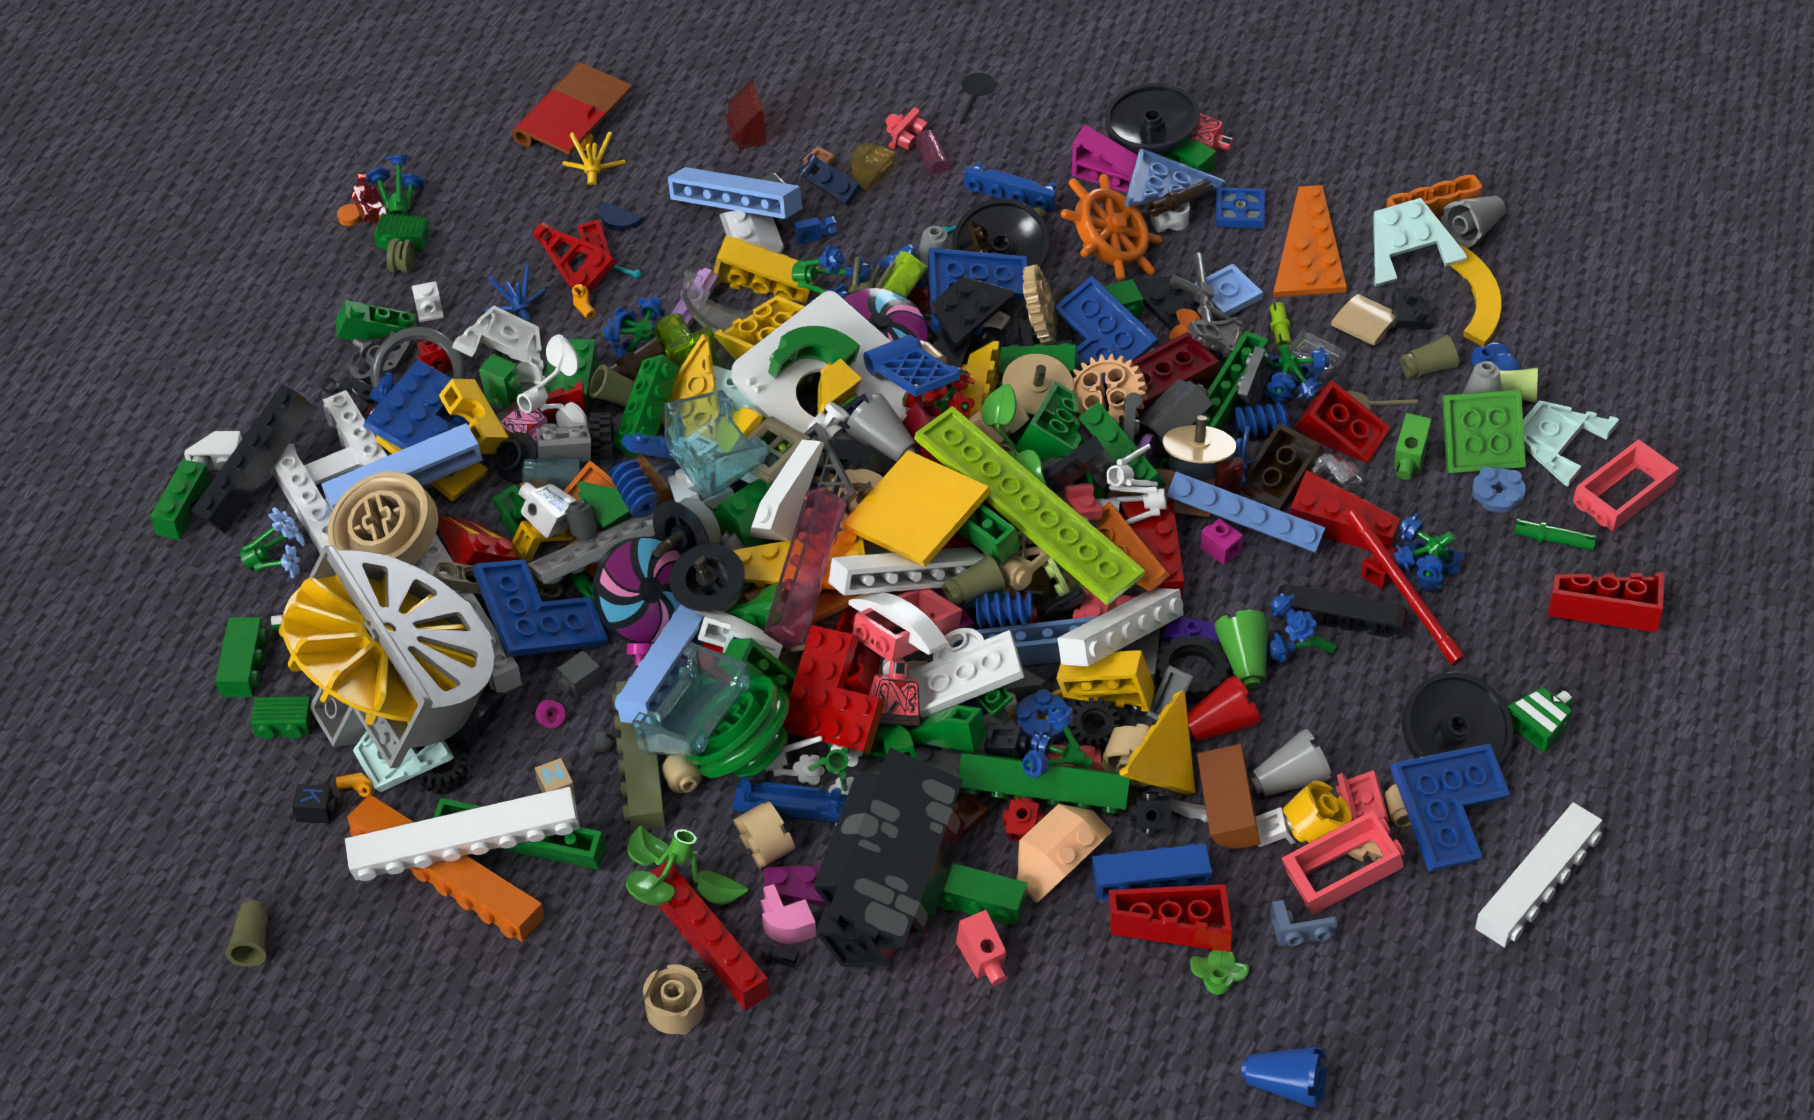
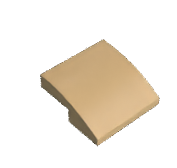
(1364, 319)

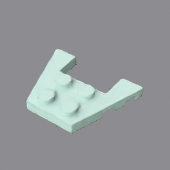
(1407, 229)
(1552, 428)
(412, 765)

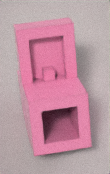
(786, 923)

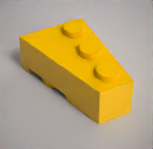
(1116, 678)

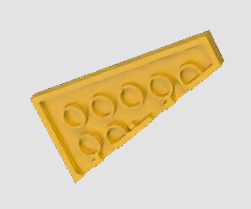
(765, 562)

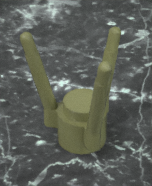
(855, 287)

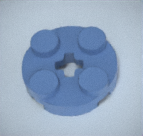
(1502, 502)

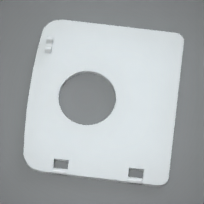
(778, 395)

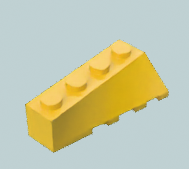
(758, 269)
(985, 371)

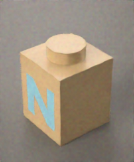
(553, 776)

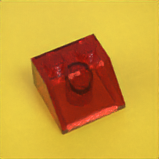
(746, 118)

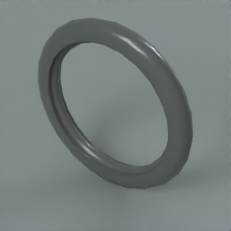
(410, 334)

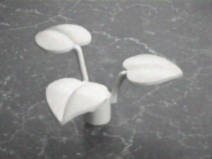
(565, 359)

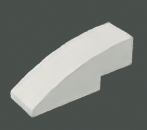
(722, 627)

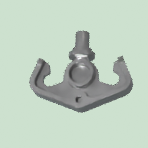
(368, 350)

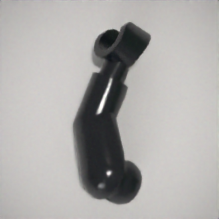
(356, 386)

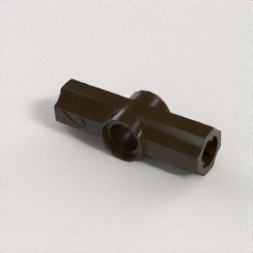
(630, 363)

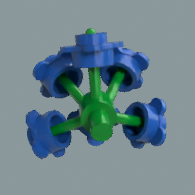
(625, 323)
(1302, 375)
(1430, 556)

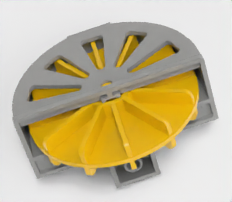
(387, 651)

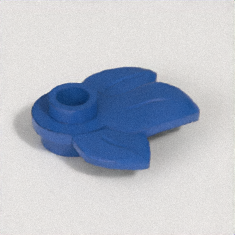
(1497, 354)

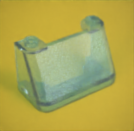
(709, 443)
(694, 705)

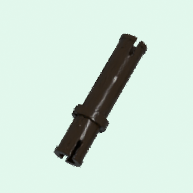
(1172, 201)

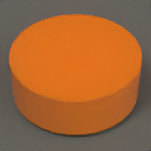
(348, 215)

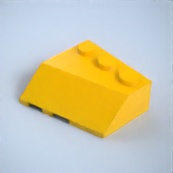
(754, 328)

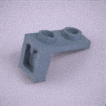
(1295, 933)

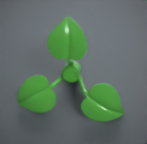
(1000, 410)
(650, 889)

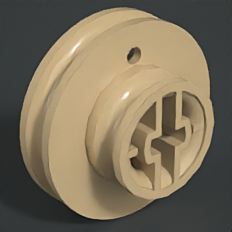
(385, 516)

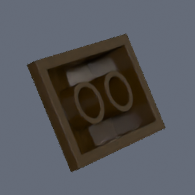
(1281, 466)

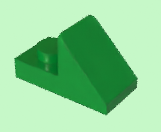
(509, 506)

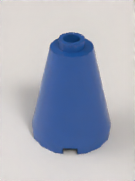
(1289, 1074)

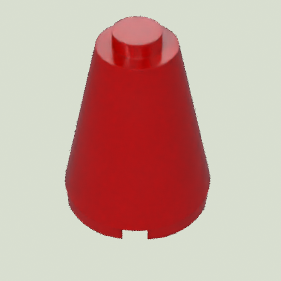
(1223, 712)

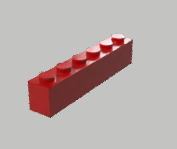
(713, 941)

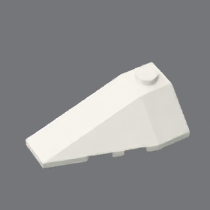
(783, 501)

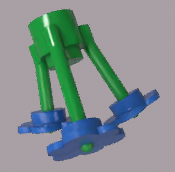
(397, 202)

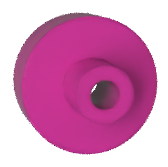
(639, 650)
(550, 714)

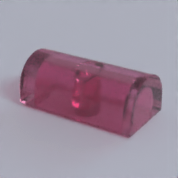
(932, 153)

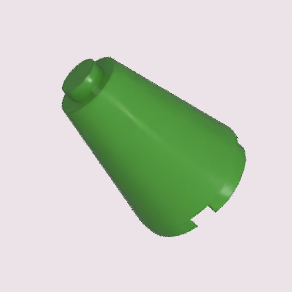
(1245, 644)

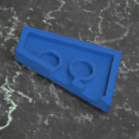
(646, 445)

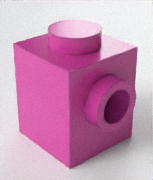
(1221, 541)

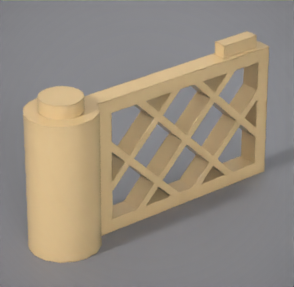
(1017, 569)

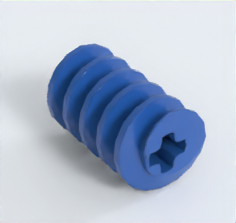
(1260, 418)
(634, 488)
(1004, 610)

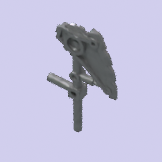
(1213, 334)

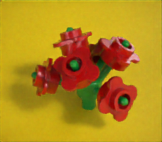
(946, 396)

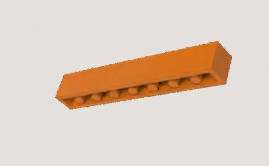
(463, 879)

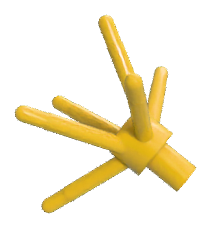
(592, 165)

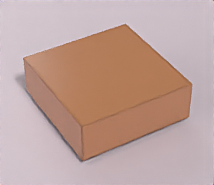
(823, 155)

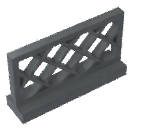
(831, 463)

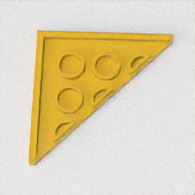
(695, 374)
(1165, 753)

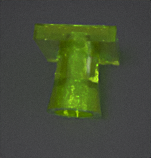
(679, 340)

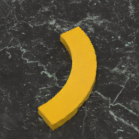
(1486, 297)

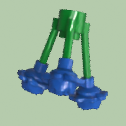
(833, 259)

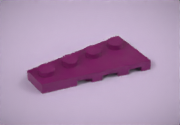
(794, 883)

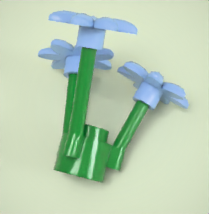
(254, 554)

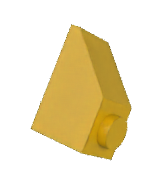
(836, 384)

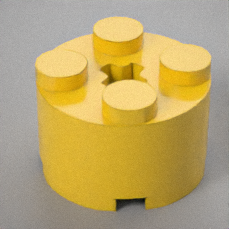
(1316, 812)

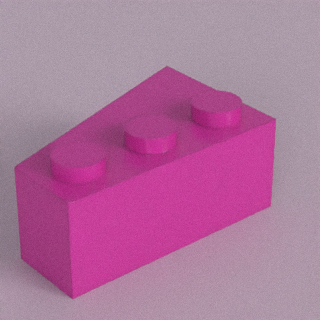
(1100, 155)

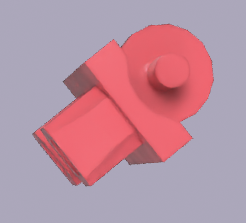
(902, 126)

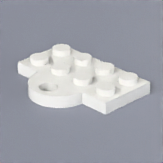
(966, 669)

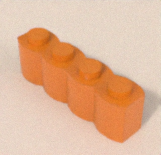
(1441, 194)

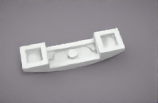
(922, 630)

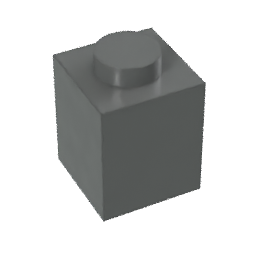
(579, 675)

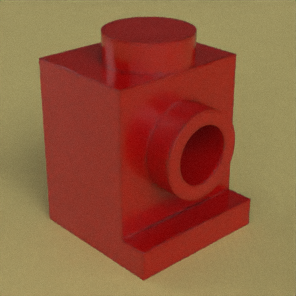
(1372, 564)

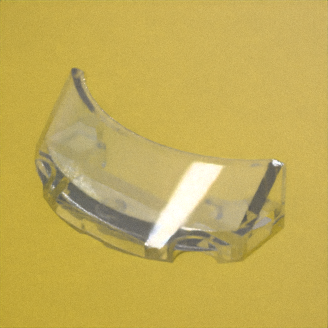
(705, 310)

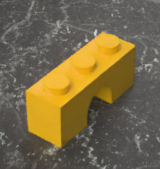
(466, 399)

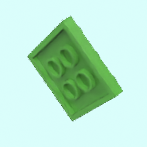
(1483, 430)

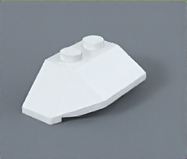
(753, 229)

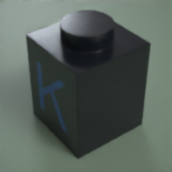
(314, 803)

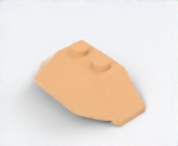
(1057, 847)

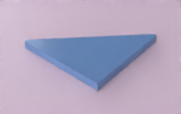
(1158, 175)

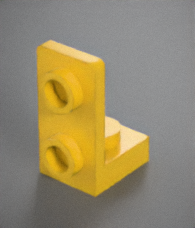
(528, 539)

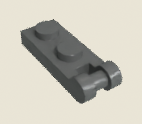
(1129, 423)

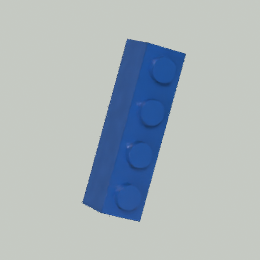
(1151, 869)

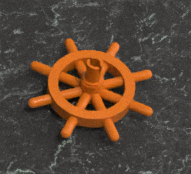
(1111, 228)

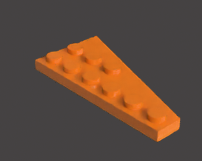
(1310, 251)

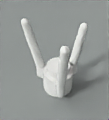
(1123, 474)
(1153, 499)
(782, 760)

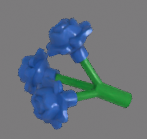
(1299, 629)

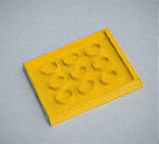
(916, 508)

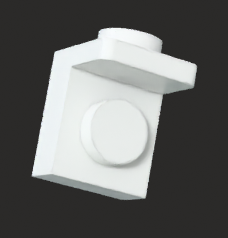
(1274, 827)

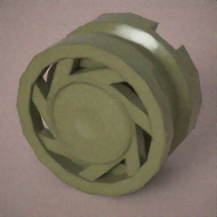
(400, 256)

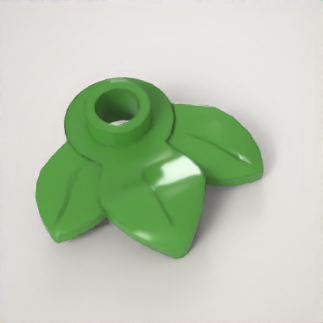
(1218, 970)

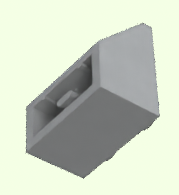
(564, 441)

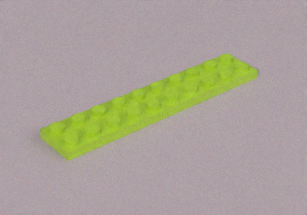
(1031, 506)

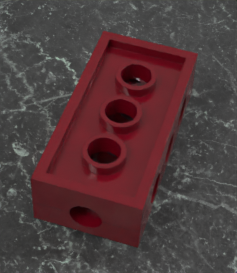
(1174, 360)

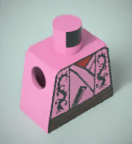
(516, 420)

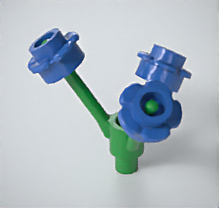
(1036, 763)

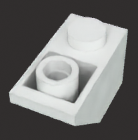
(214, 449)

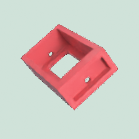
(1634, 457)
(875, 629)
(1336, 844)

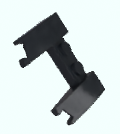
(1089, 458)

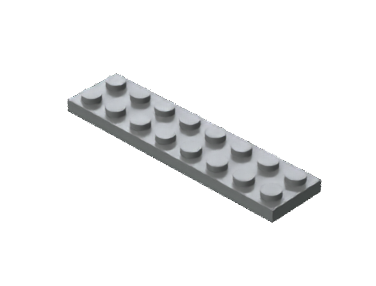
(579, 554)

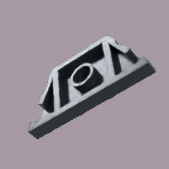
(1165, 299)
(968, 307)

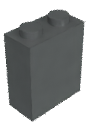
(1175, 409)

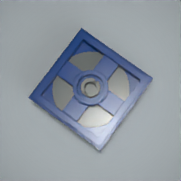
(1240, 207)

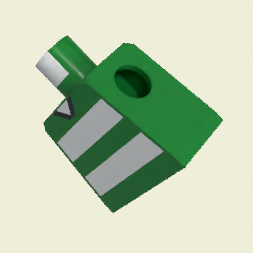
(1541, 717)

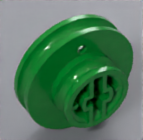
(749, 734)

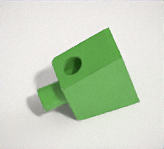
(1410, 452)

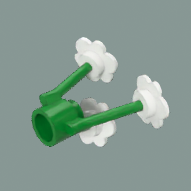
(836, 762)

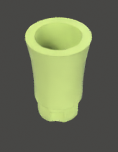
(1525, 380)

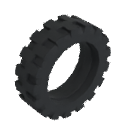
(1196, 647)

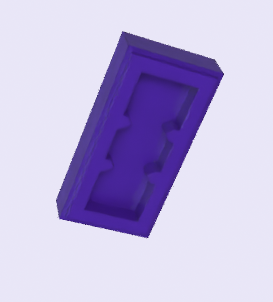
(1190, 627)

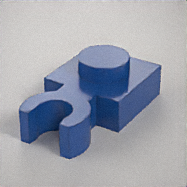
(813, 229)

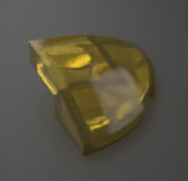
(868, 163)

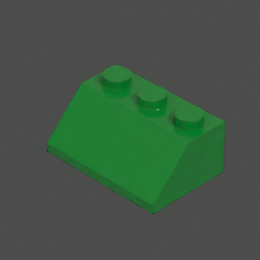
(588, 360)
(739, 510)

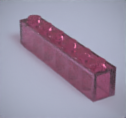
(805, 567)

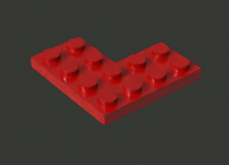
(819, 699)

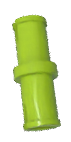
(1280, 324)

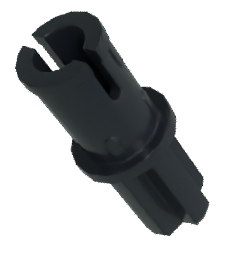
(1061, 605)

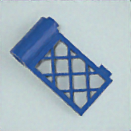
(905, 353)

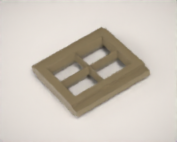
(784, 433)

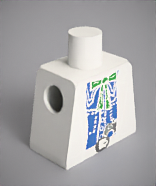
(546, 508)

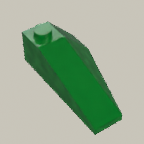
(1054, 425)

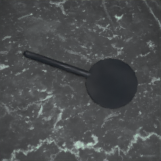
(976, 85)

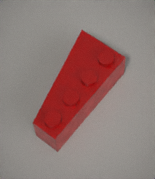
(1161, 538)
(1173, 915)

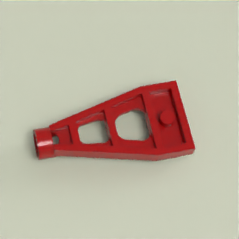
(590, 272)

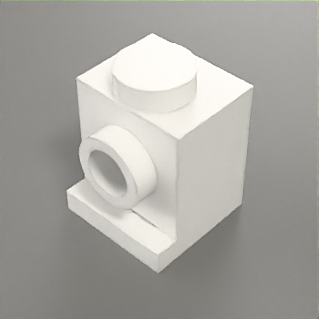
(427, 301)

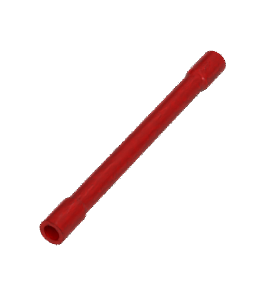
(1444, 642)

